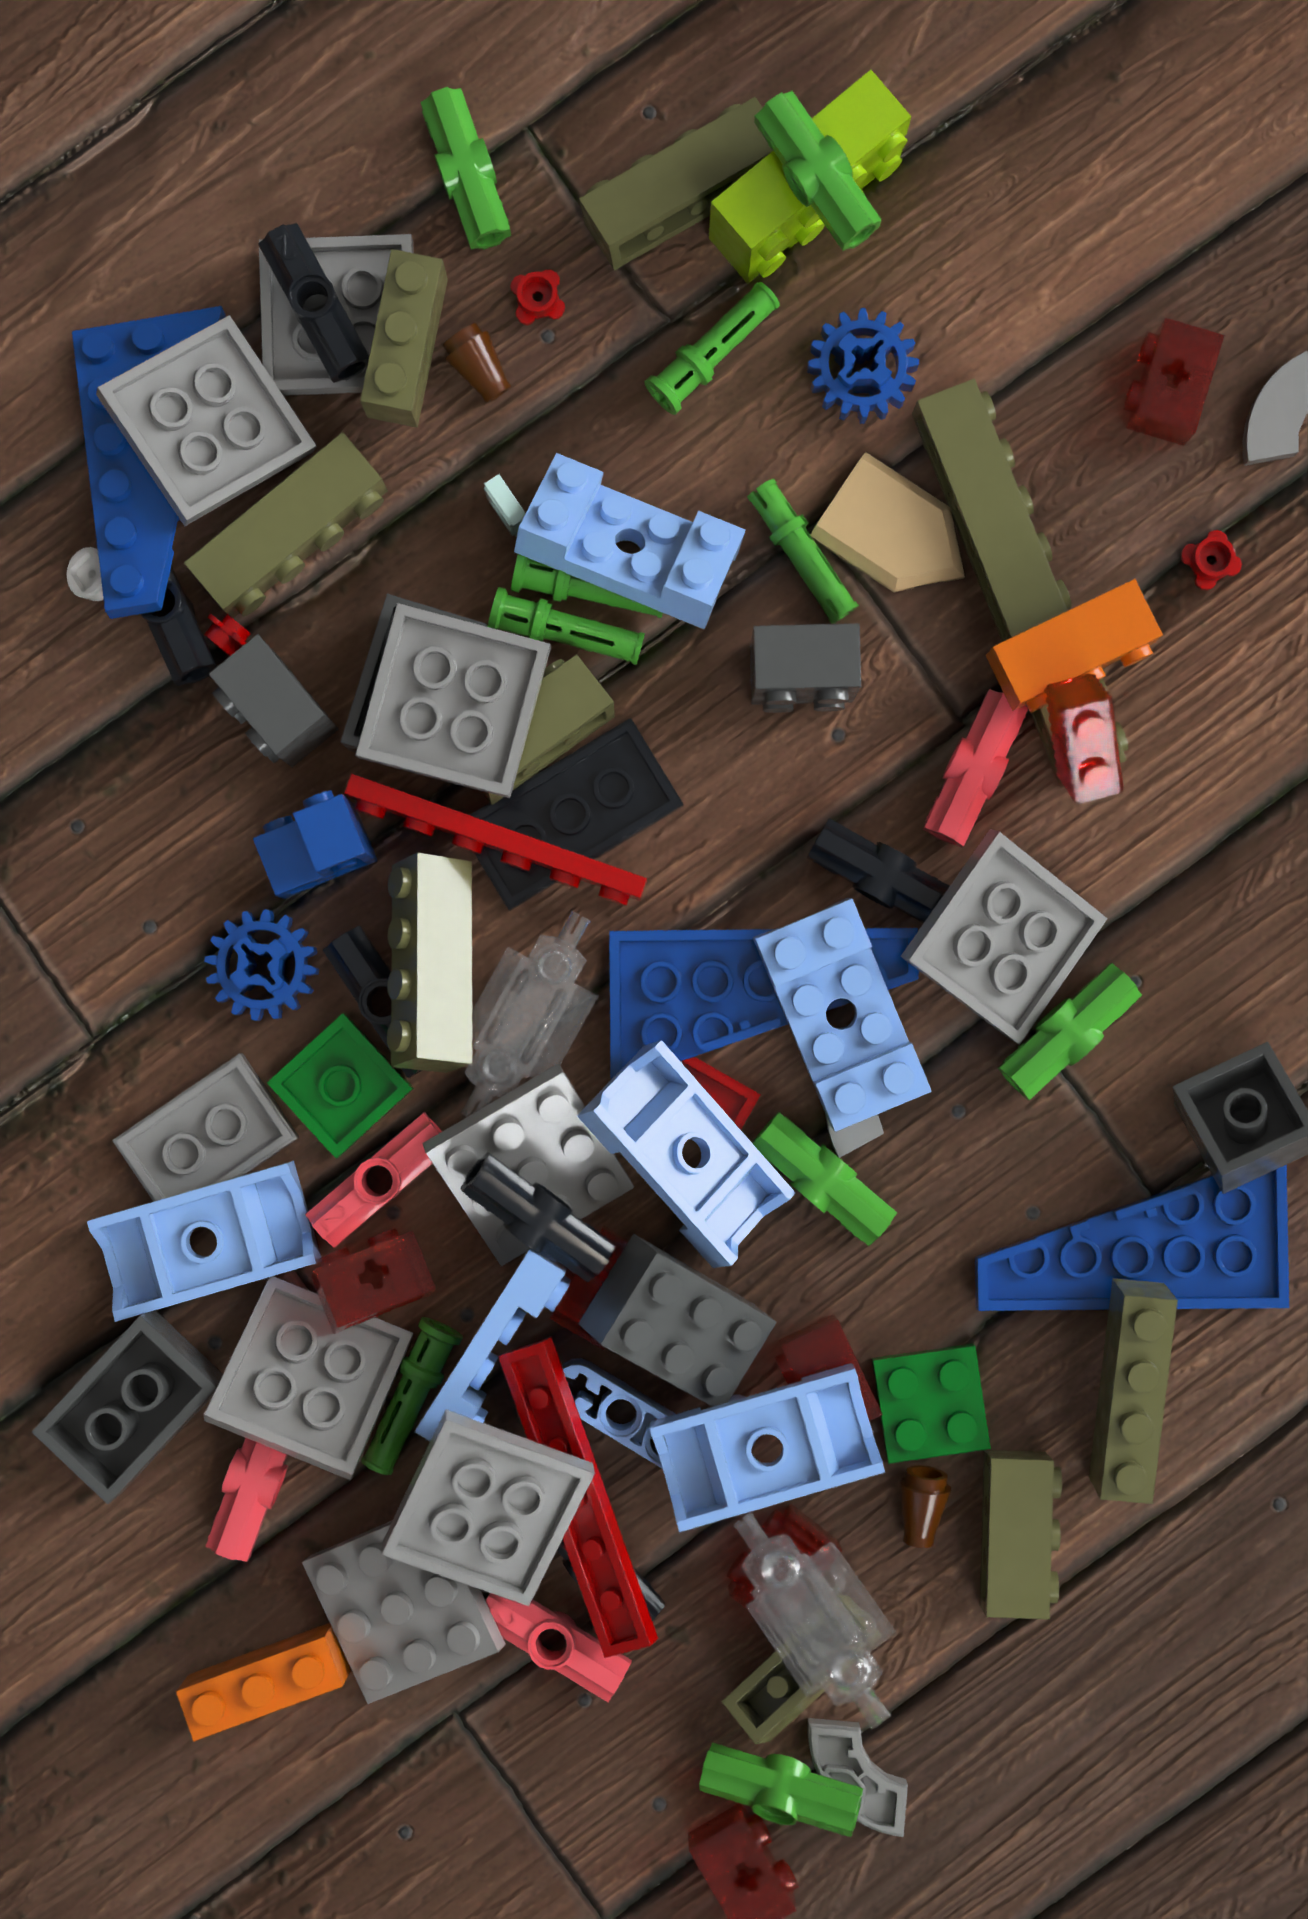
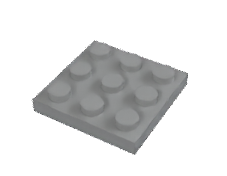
(358, 275)
(206, 420)
(453, 700)
(1004, 936)
(539, 1139)
(305, 1386)
(487, 1508)
(397, 1618)

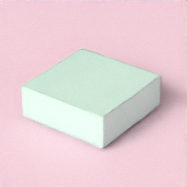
(504, 503)

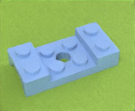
(579, 522)
(852, 1067)
(649, 1117)
(257, 1232)
(535, 1285)
(821, 1436)

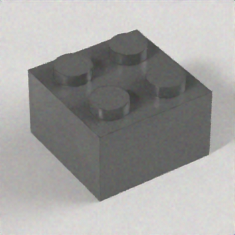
(805, 666)
(268, 695)
(1244, 1117)

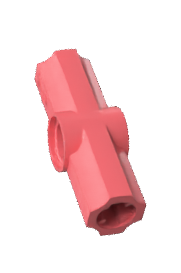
(975, 769)
(355, 1202)
(249, 1492)
(579, 1660)

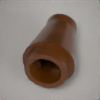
(476, 361)
(923, 1503)

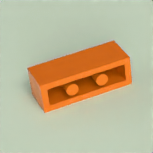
(1075, 644)
(263, 1681)

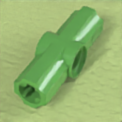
(465, 168)
(817, 170)
(1069, 1031)
(824, 1179)
(781, 1789)

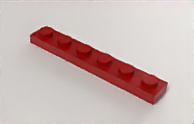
(475, 833)
(593, 1535)

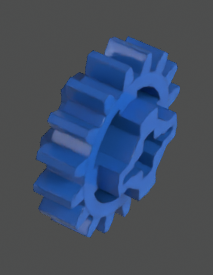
(848, 350)
(244, 980)

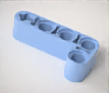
(634, 1434)

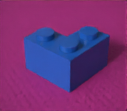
(315, 847)

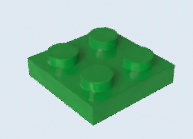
(340, 1085)
(931, 1403)

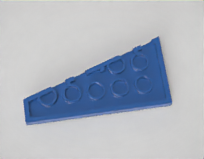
(129, 510)
(708, 988)
(1193, 1238)

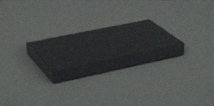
(580, 805)

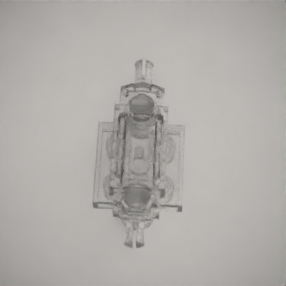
(528, 1014)
(817, 1618)

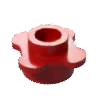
(537, 282)
(1214, 545)
(227, 634)

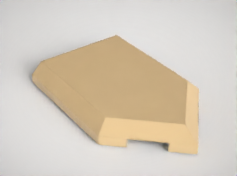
(890, 529)

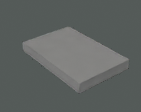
(207, 1133)

